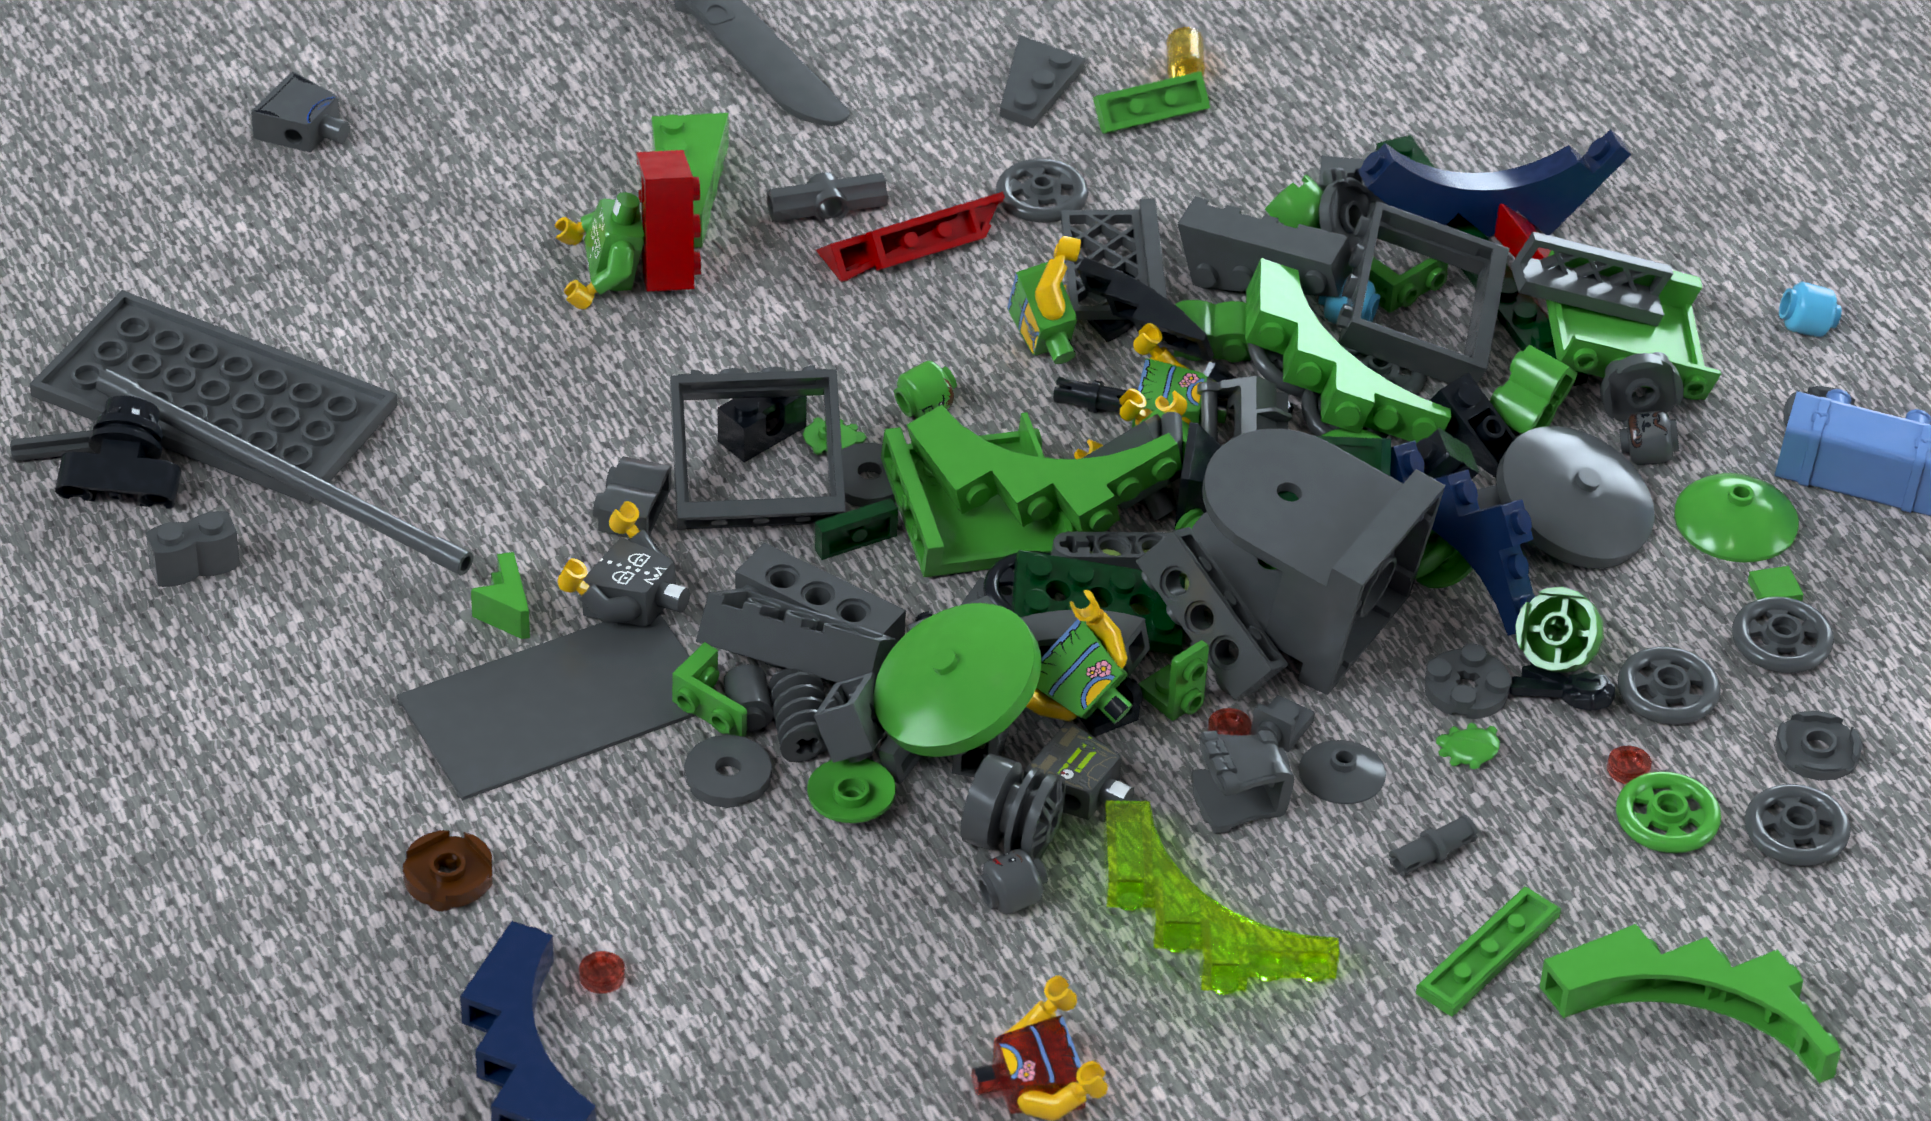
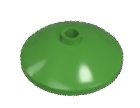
(1736, 517)

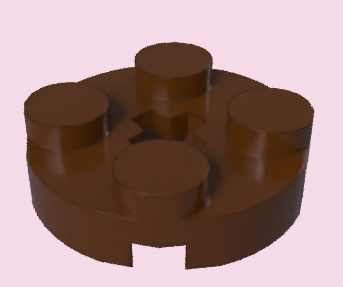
(451, 889)

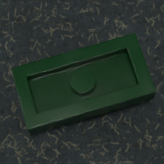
(856, 528)

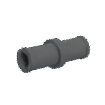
(1433, 845)

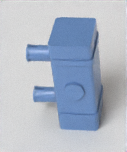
(1858, 451)

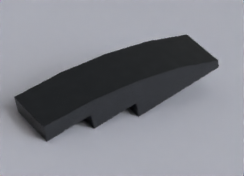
(1144, 305)

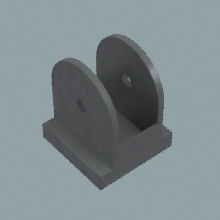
(1338, 551)

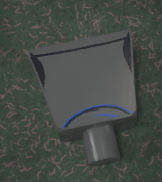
(299, 115)

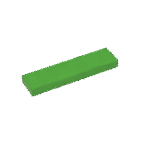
(1488, 951)

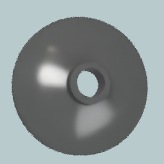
(1342, 772)

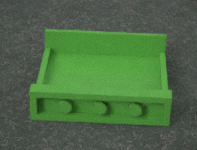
(1594, 339)
(969, 541)

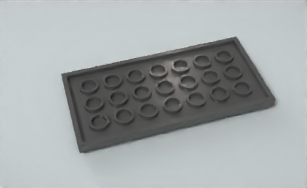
(230, 380)

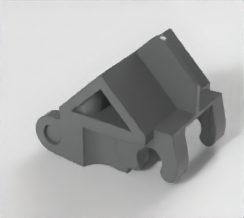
(1254, 402)

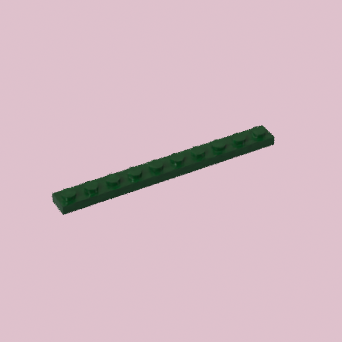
(1516, 311)

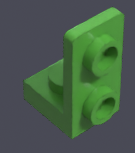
(1405, 288)
(1181, 685)
(695, 693)

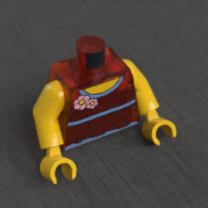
(1039, 1064)

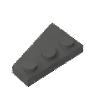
(1037, 80)

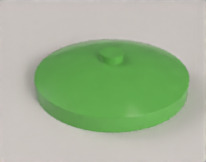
(957, 679)

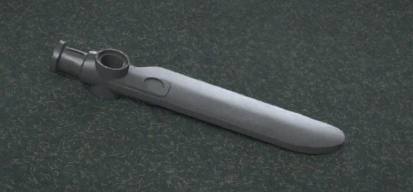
(767, 60)

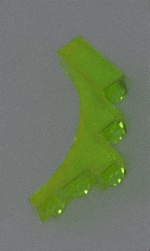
(1186, 918)

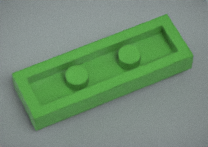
(1151, 102)

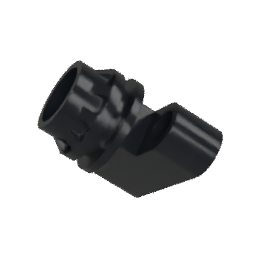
(125, 457)

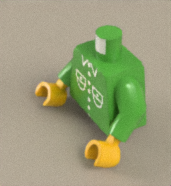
(611, 244)

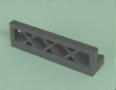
(1584, 284)

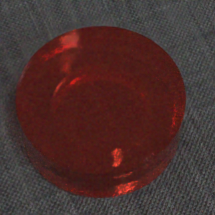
(1230, 722)
(1628, 763)
(602, 972)

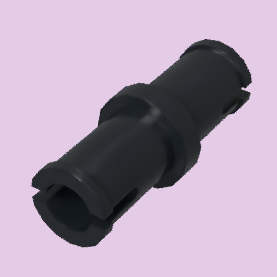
(1089, 395)

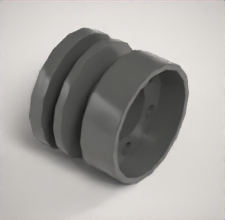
(1007, 807)

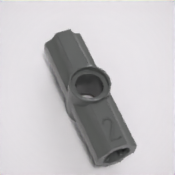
(827, 197)

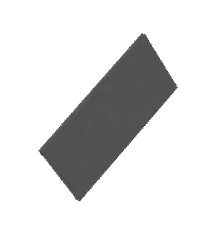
(548, 704)

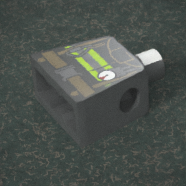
(1088, 770)

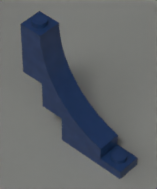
(1540, 191)
(511, 1055)

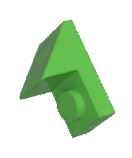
(504, 601)

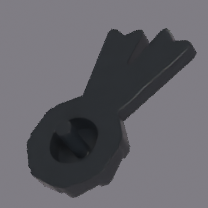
(1581, 690)

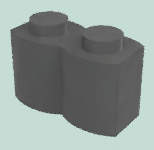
(635, 481)
(192, 548)

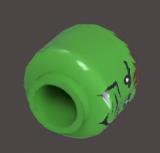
(925, 389)

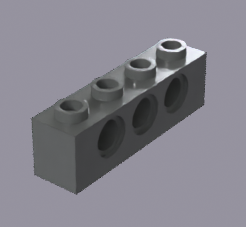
(804, 585)
(1233, 621)

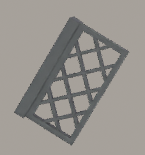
(1144, 248)

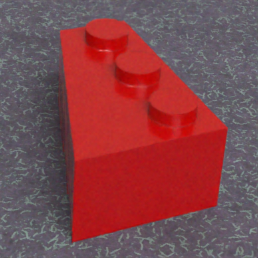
(668, 220)

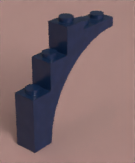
(1484, 537)

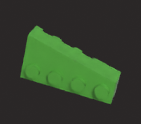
(705, 146)

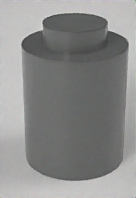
(749, 688)

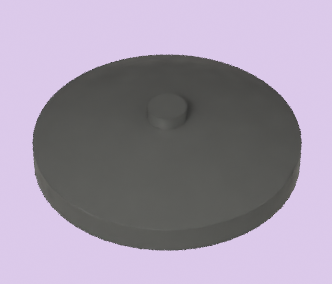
(1580, 496)

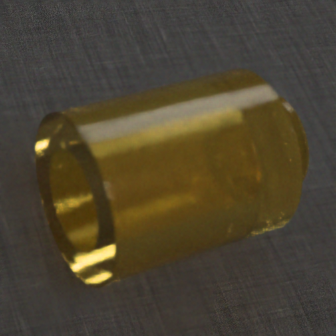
(1185, 52)

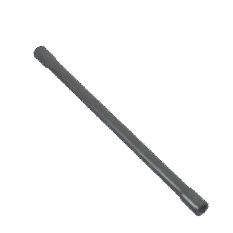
(435, 548)

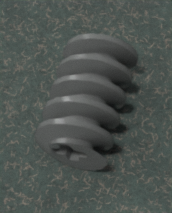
(795, 701)

